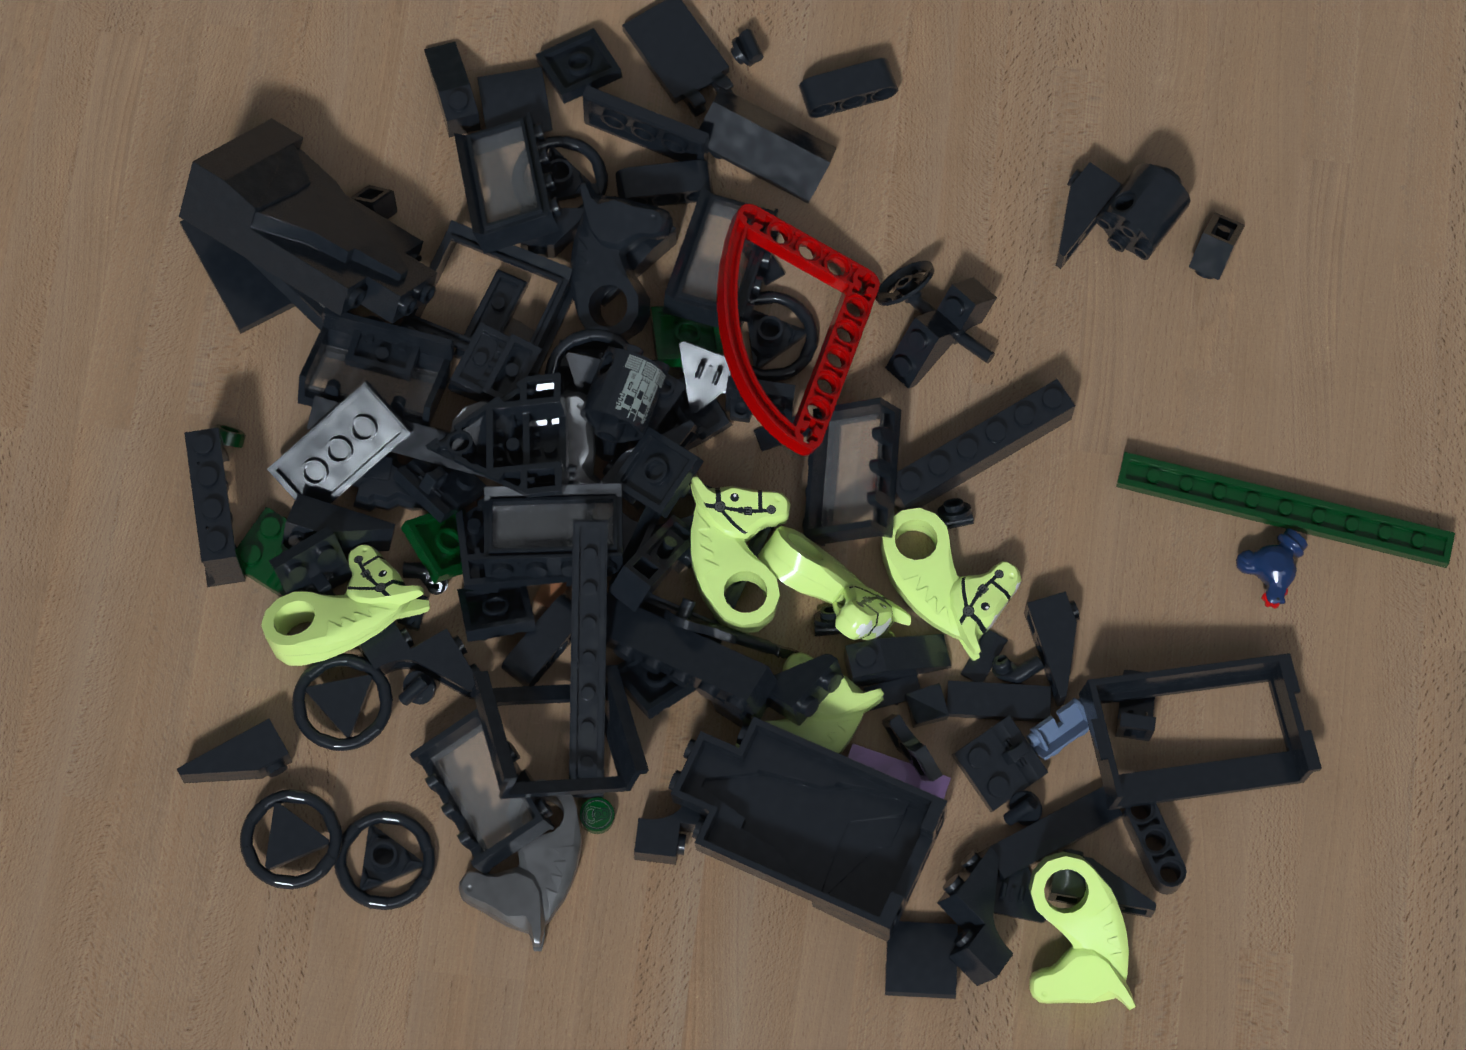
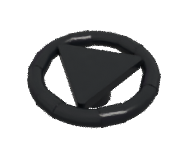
(566, 175)
(772, 337)
(582, 366)
(342, 702)
(291, 839)
(386, 860)

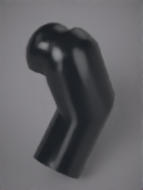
(417, 570)
(1014, 672)

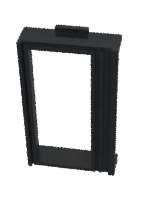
(1209, 777)

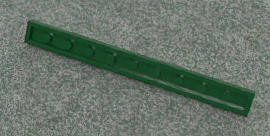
(1285, 510)

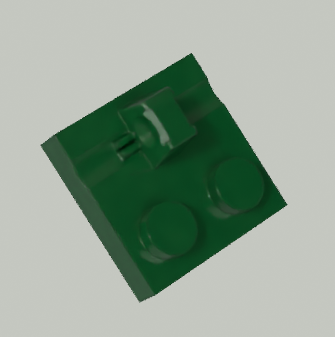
(671, 330)
(262, 545)
(435, 545)

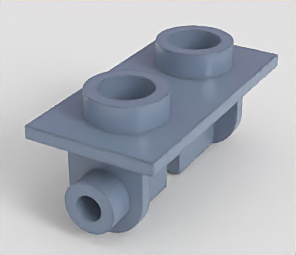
(1050, 738)

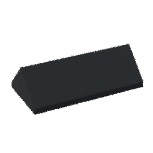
(766, 145)

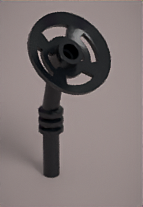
(910, 292)

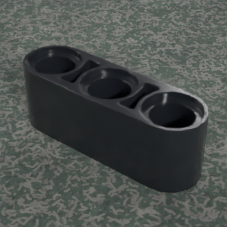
(848, 88)
(664, 182)
(541, 647)
(1153, 860)

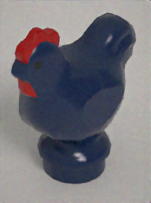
(1274, 565)

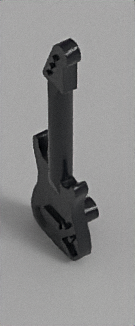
(683, 619)

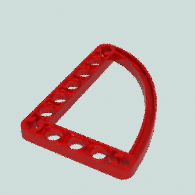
(731, 337)

